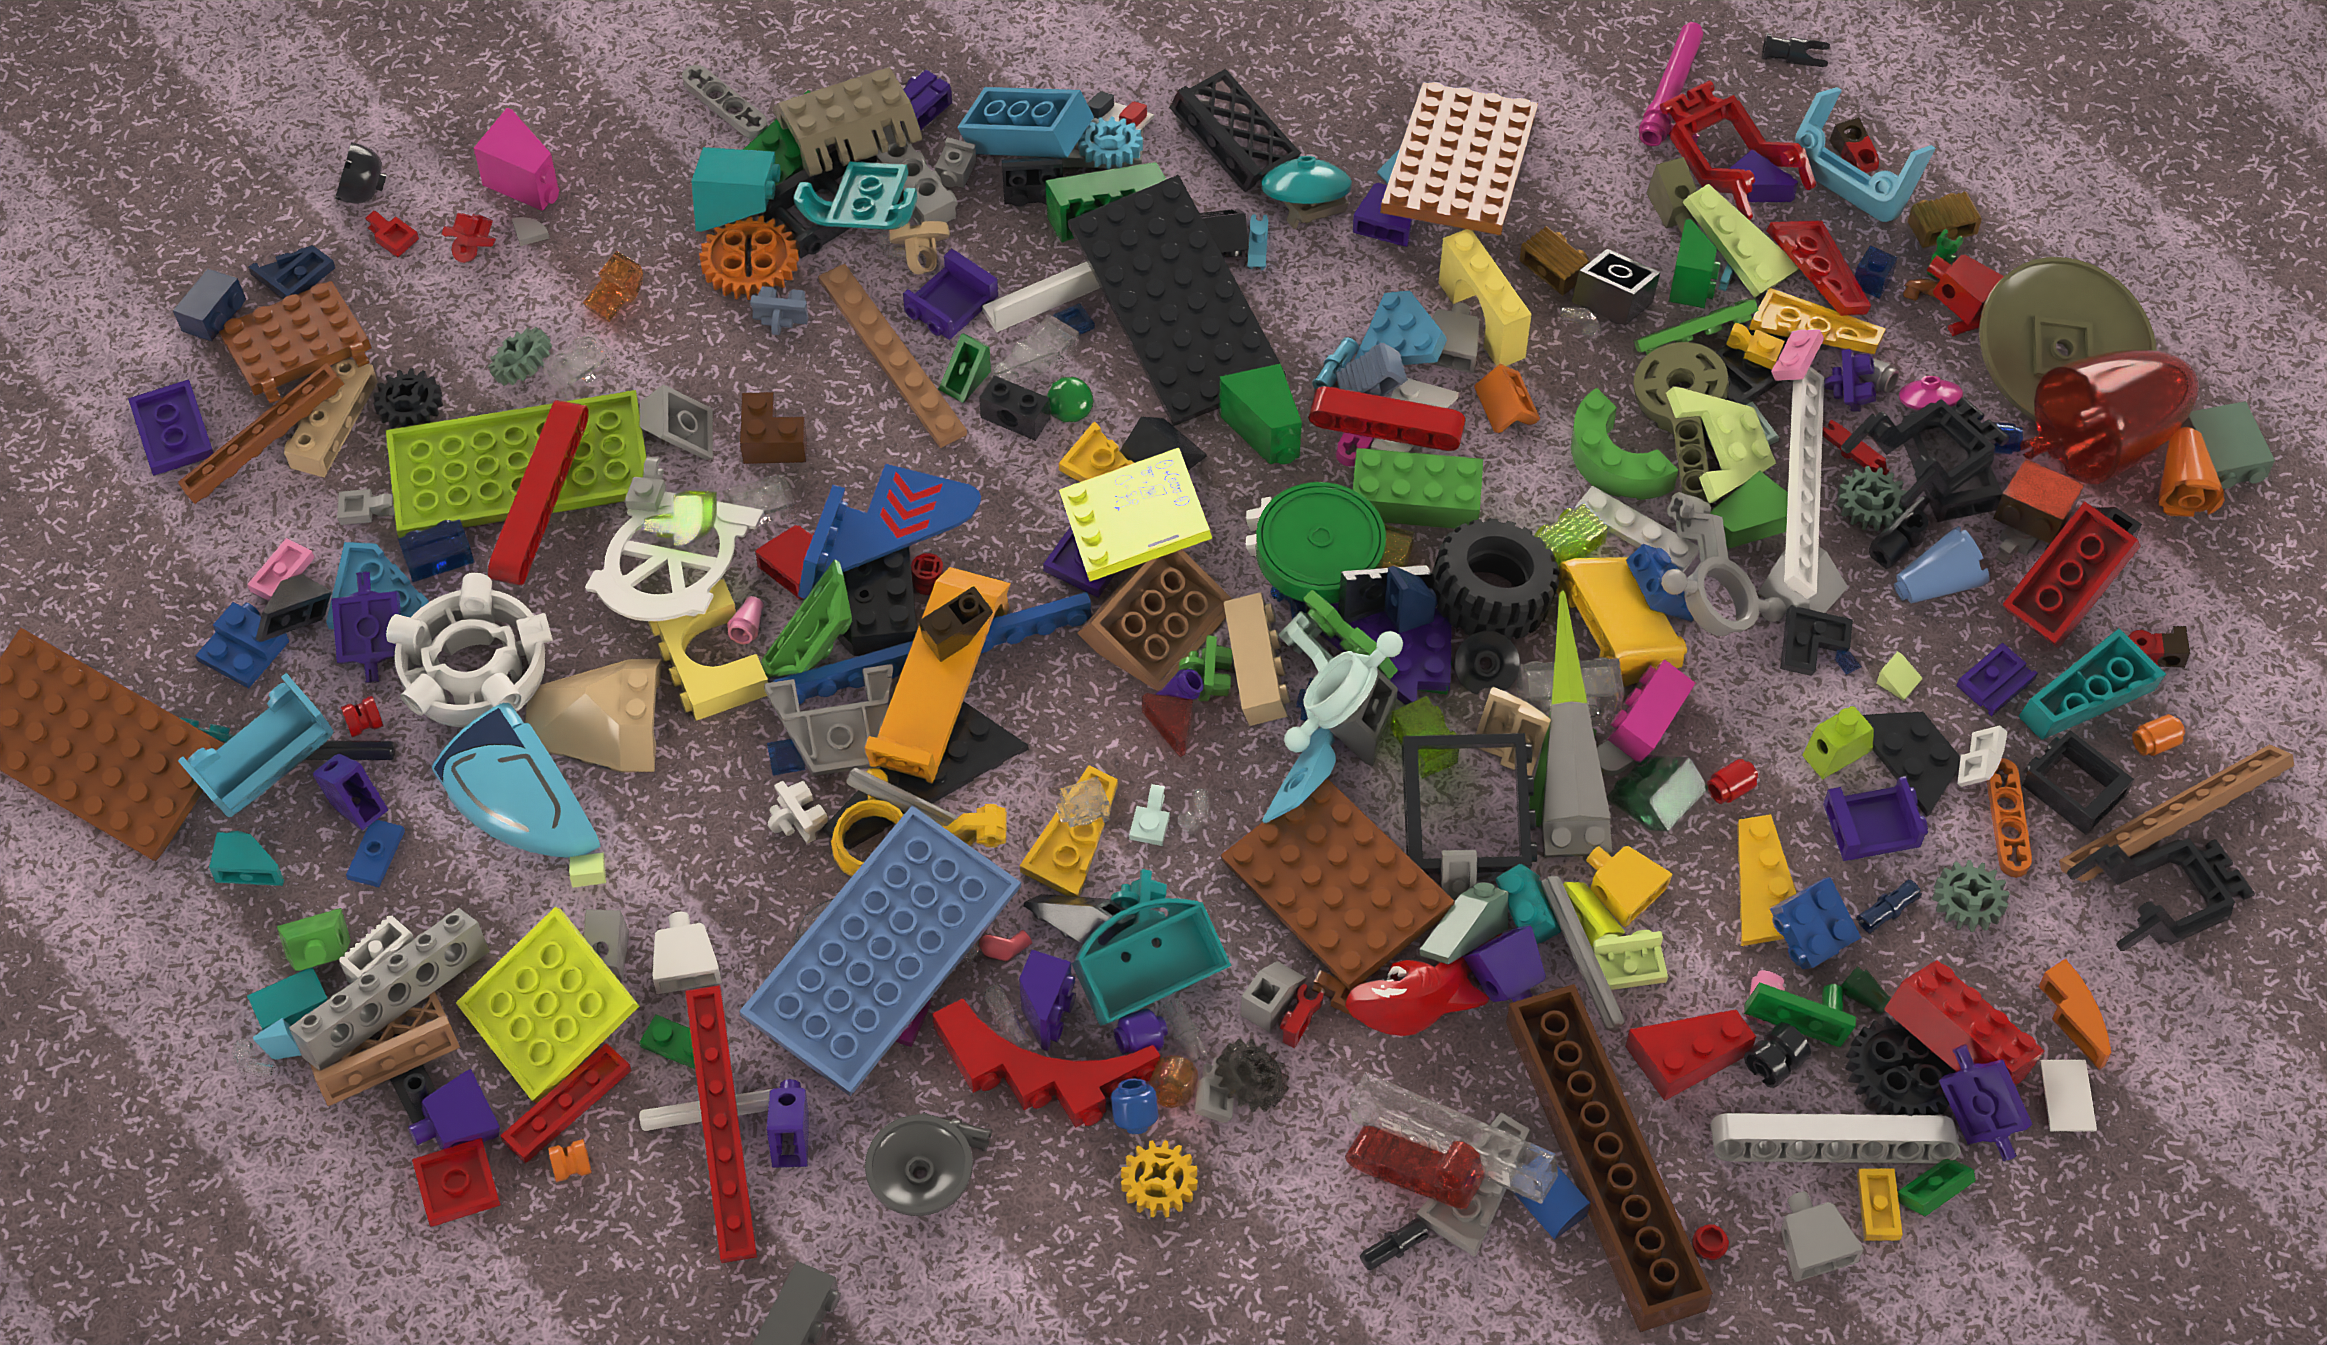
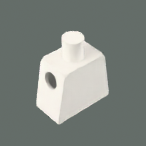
(683, 956)

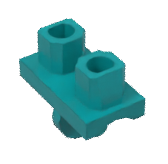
(1139, 892)

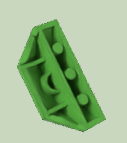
(812, 628)

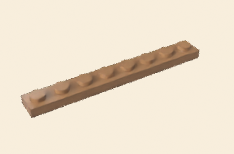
(892, 356)
(2187, 806)

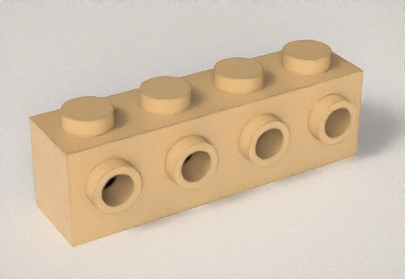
(329, 424)
(1255, 658)

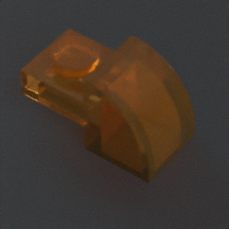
(619, 283)

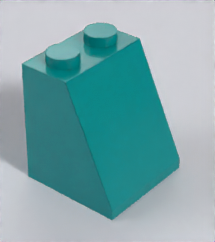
(732, 185)

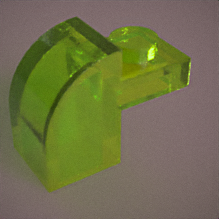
(692, 518)

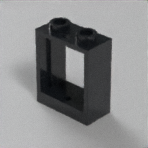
(2092, 762)

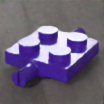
(362, 626)
(1985, 1102)

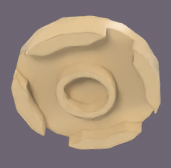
(920, 239)

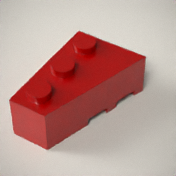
(1689, 1049)

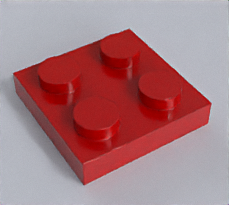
(456, 1182)

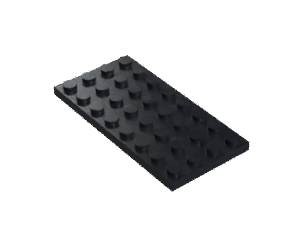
(1172, 295)

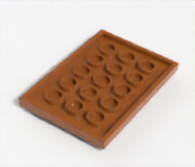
(1338, 884)

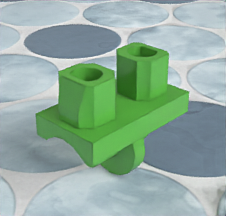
(1212, 657)

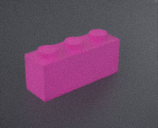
(1650, 710)

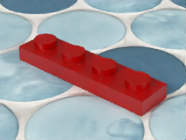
(565, 1103)

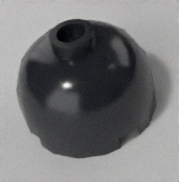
(360, 175)

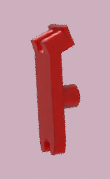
(1861, 453)

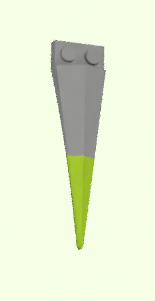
(1574, 792)

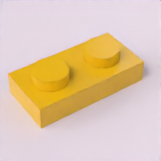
(1879, 1204)

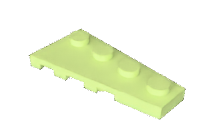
(1744, 246)

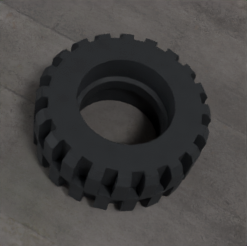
(1502, 551)

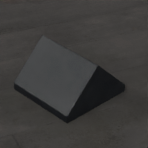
(1156, 436)

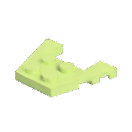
(1734, 437)

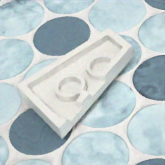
(1420, 393)

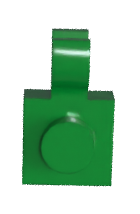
(1946, 248)

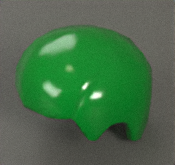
(1070, 399)

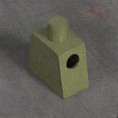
(1667, 191)

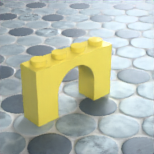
(1471, 271)
(705, 687)

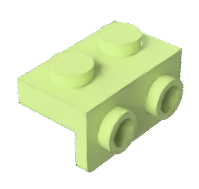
(1631, 959)

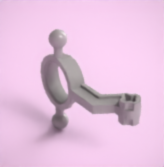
(1696, 524)

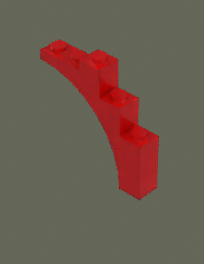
(1032, 1077)

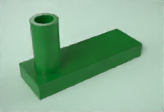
(1815, 1020)

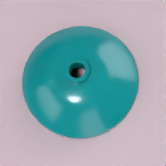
(1306, 181)

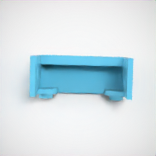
(1880, 195)
(261, 750)

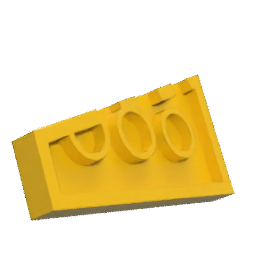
(1785, 313)
(1065, 853)
(1762, 878)

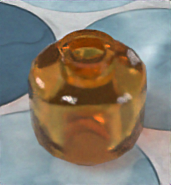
(1174, 1081)

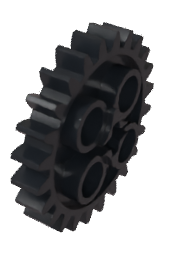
(1897, 1069)

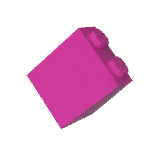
(516, 162)

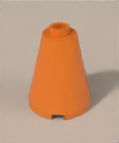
(2189, 477)

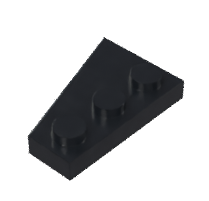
(1364, 591)

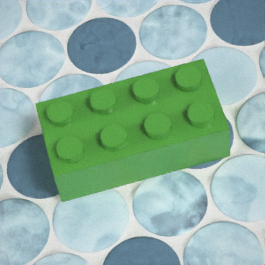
(1420, 487)

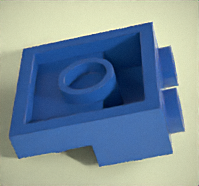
(1648, 567)
(234, 645)
(1814, 924)

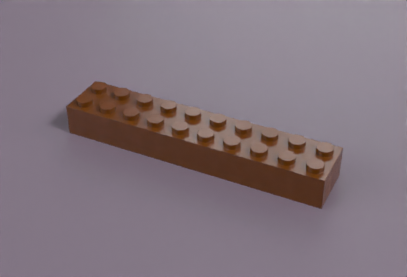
(1608, 1158)

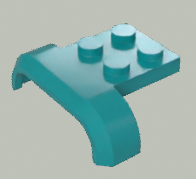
(863, 200)

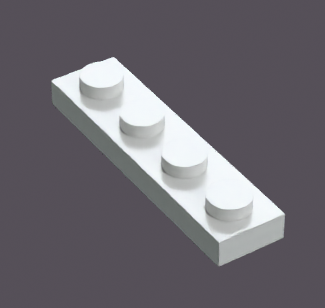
(1638, 528)

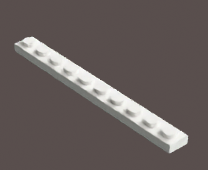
(1804, 484)

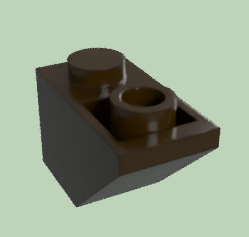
(955, 623)

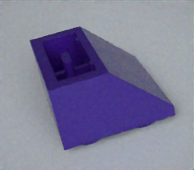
(1045, 995)

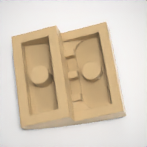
(1512, 715)

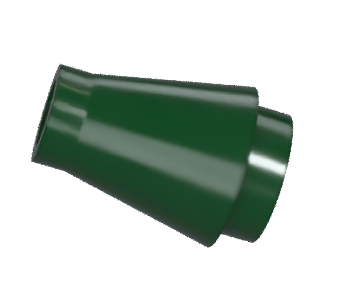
(1865, 990)

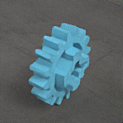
(1110, 143)

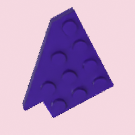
(1424, 656)

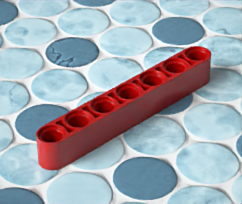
(538, 493)

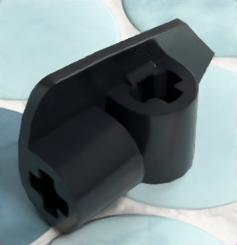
(1901, 535)

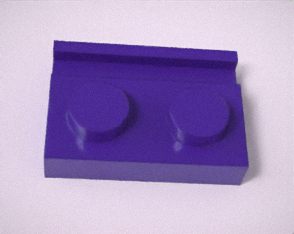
(1996, 679)

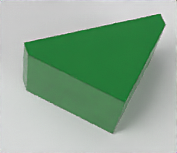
(966, 368)

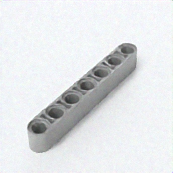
(1834, 1138)

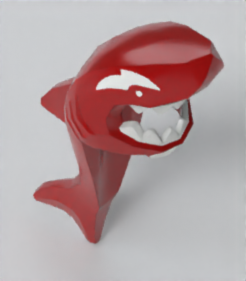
(1417, 999)

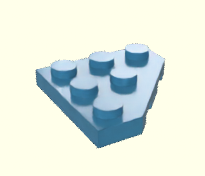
(1406, 328)
(383, 577)

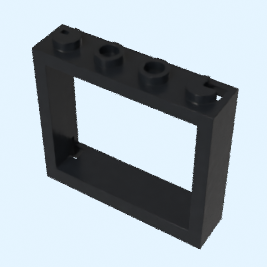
(1524, 789)

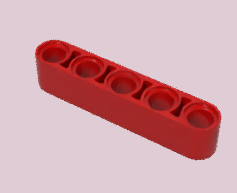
(1387, 418)

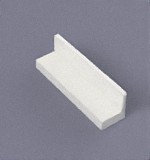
(1040, 297)

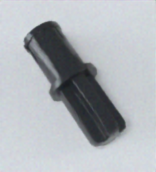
(1394, 1244)

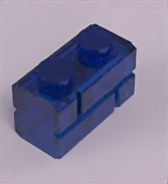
(436, 550)

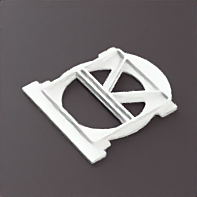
(618, 590)

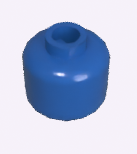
(1134, 1106)

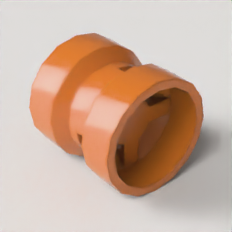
(570, 1160)

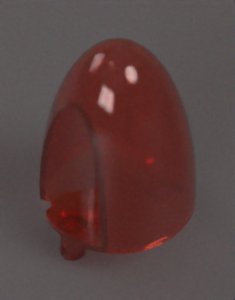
(2111, 411)

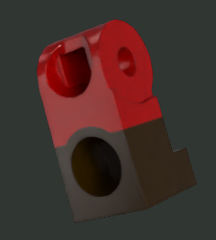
(1855, 145)
(2164, 648)

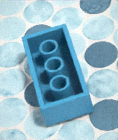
(1026, 121)

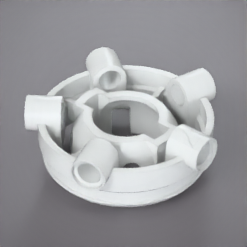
(463, 621)

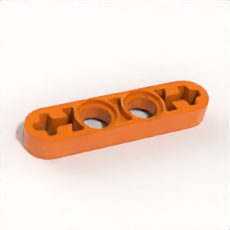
(2012, 818)

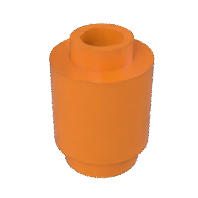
(2158, 735)

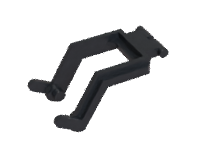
(1960, 424)
(2204, 869)

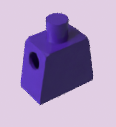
(1373, 224)
(343, 779)
(1508, 965)
(456, 1114)
(788, 1114)

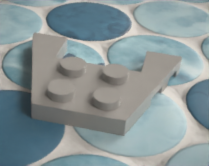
(834, 736)

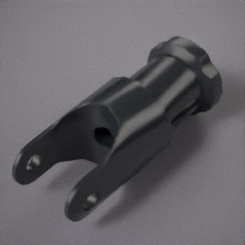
(1793, 50)

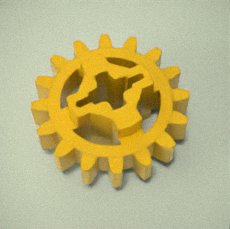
(1159, 1193)

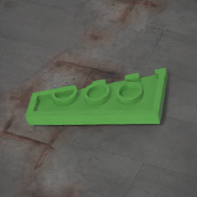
(1710, 324)

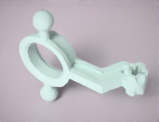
(1341, 680)

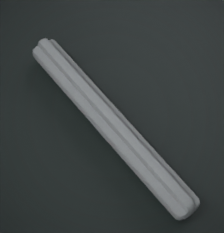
(1583, 953)

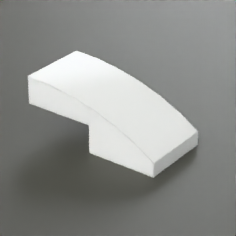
(1984, 756)

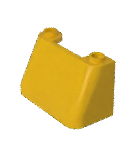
(1620, 615)

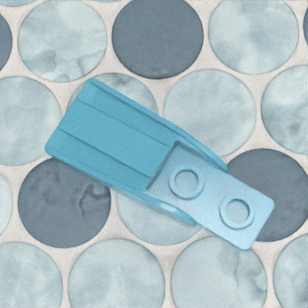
(1306, 774)

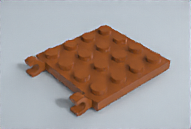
(294, 339)

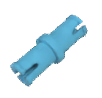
(1334, 363)

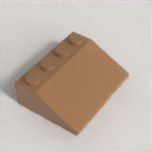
(1157, 618)

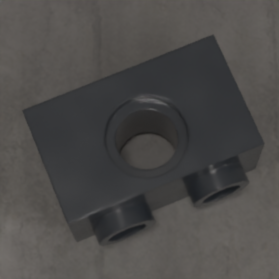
(1014, 407)

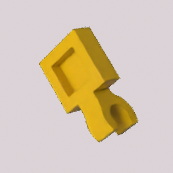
(1758, 347)

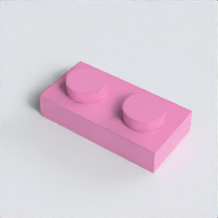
(1797, 355)
(286, 562)

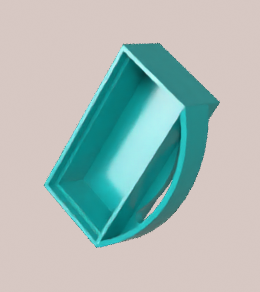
(1185, 955)

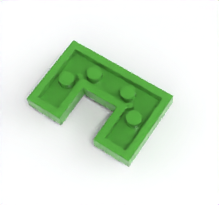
(1352, 639)

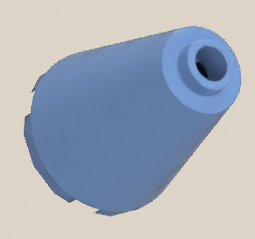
(1943, 569)

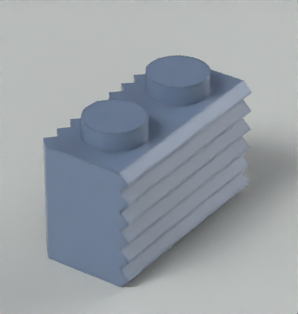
(1374, 373)

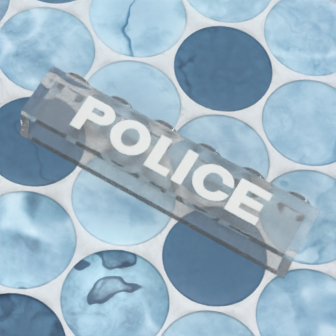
(1504, 1157)

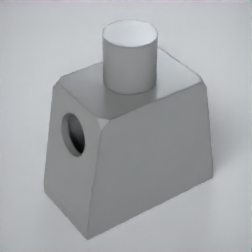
(1461, 336)
(610, 928)
(1817, 1238)

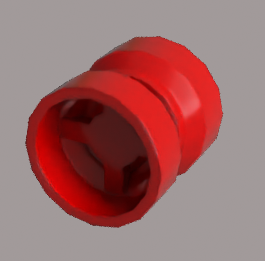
(923, 579)
(362, 716)

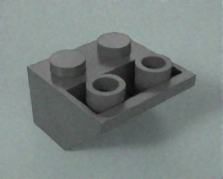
(1368, 725)

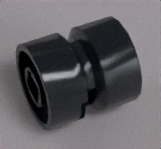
(1771, 1055)

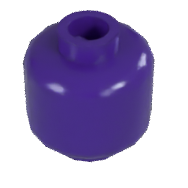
(1140, 1031)

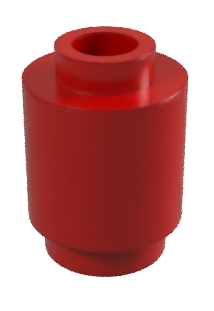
(1732, 781)

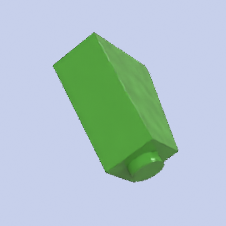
(1753, 511)

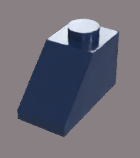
(1408, 600)

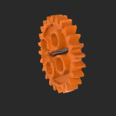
(726, 254)

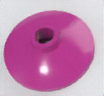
(1929, 390)

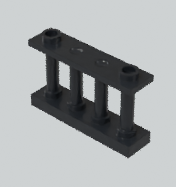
(809, 240)

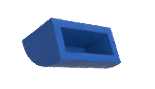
(1561, 1207)

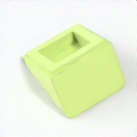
(1899, 676)
(587, 870)

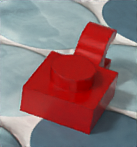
(392, 234)
(1296, 1022)

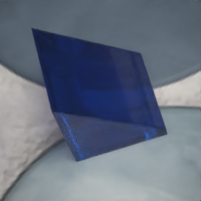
(1846, 661)

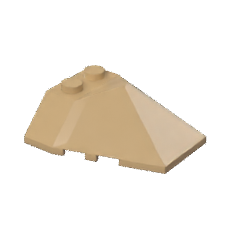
(601, 715)

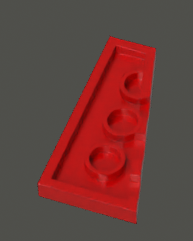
(1822, 263)

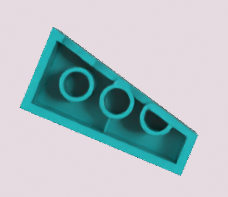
(2095, 684)

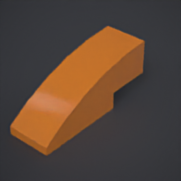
(2077, 1012)

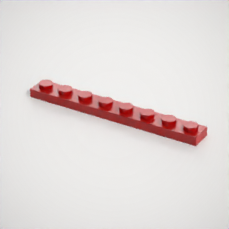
(721, 1125)

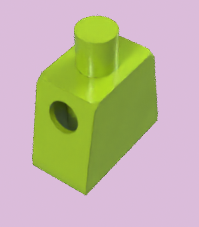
(1844, 737)

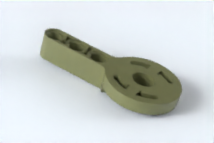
(1677, 364)

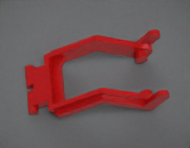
(1707, 110)

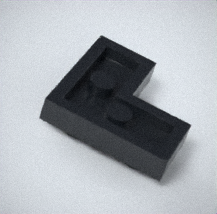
(1807, 631)

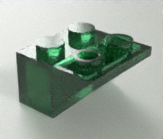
(1659, 791)

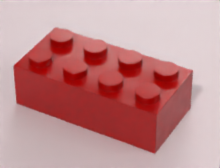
(2071, 574)
(1951, 1014)

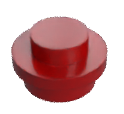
(1710, 1242)

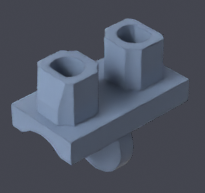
(779, 311)

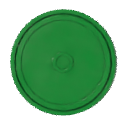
(1314, 535)

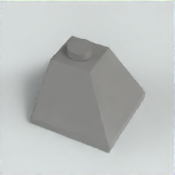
(678, 421)
(1829, 585)

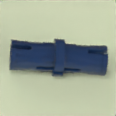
(1889, 906)

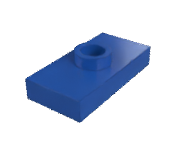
(375, 853)

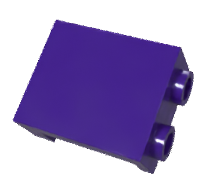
(952, 296)
(1875, 820)

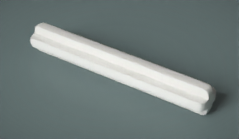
(691, 1113)

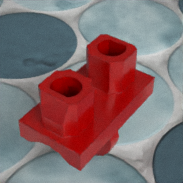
(470, 233)

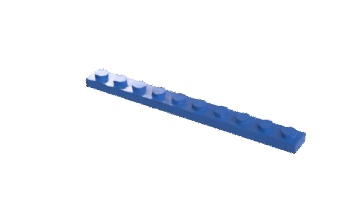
(1006, 628)

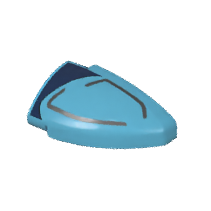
(512, 786)

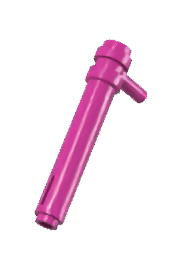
(1656, 125)

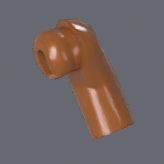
(1918, 286)

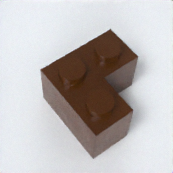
(769, 437)

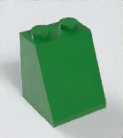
(1262, 412)

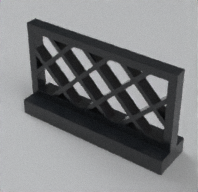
(1219, 138)

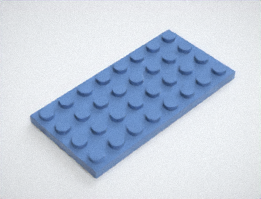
(880, 950)

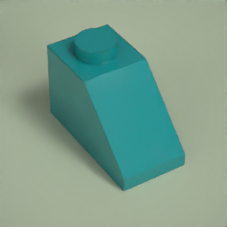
(242, 860)

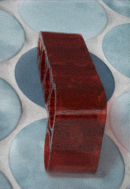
(1444, 1177)

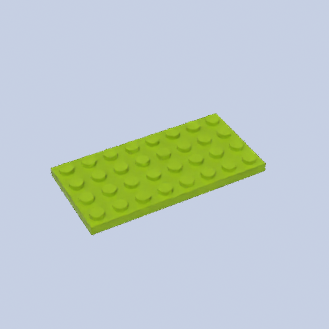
(477, 462)

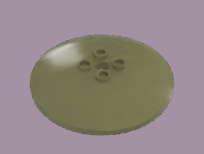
(2051, 305)

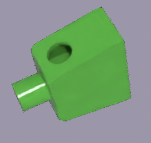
(315, 939)

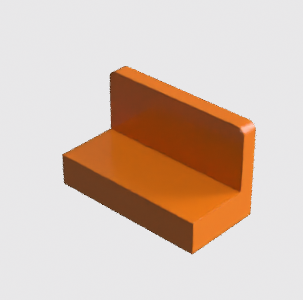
(1505, 398)

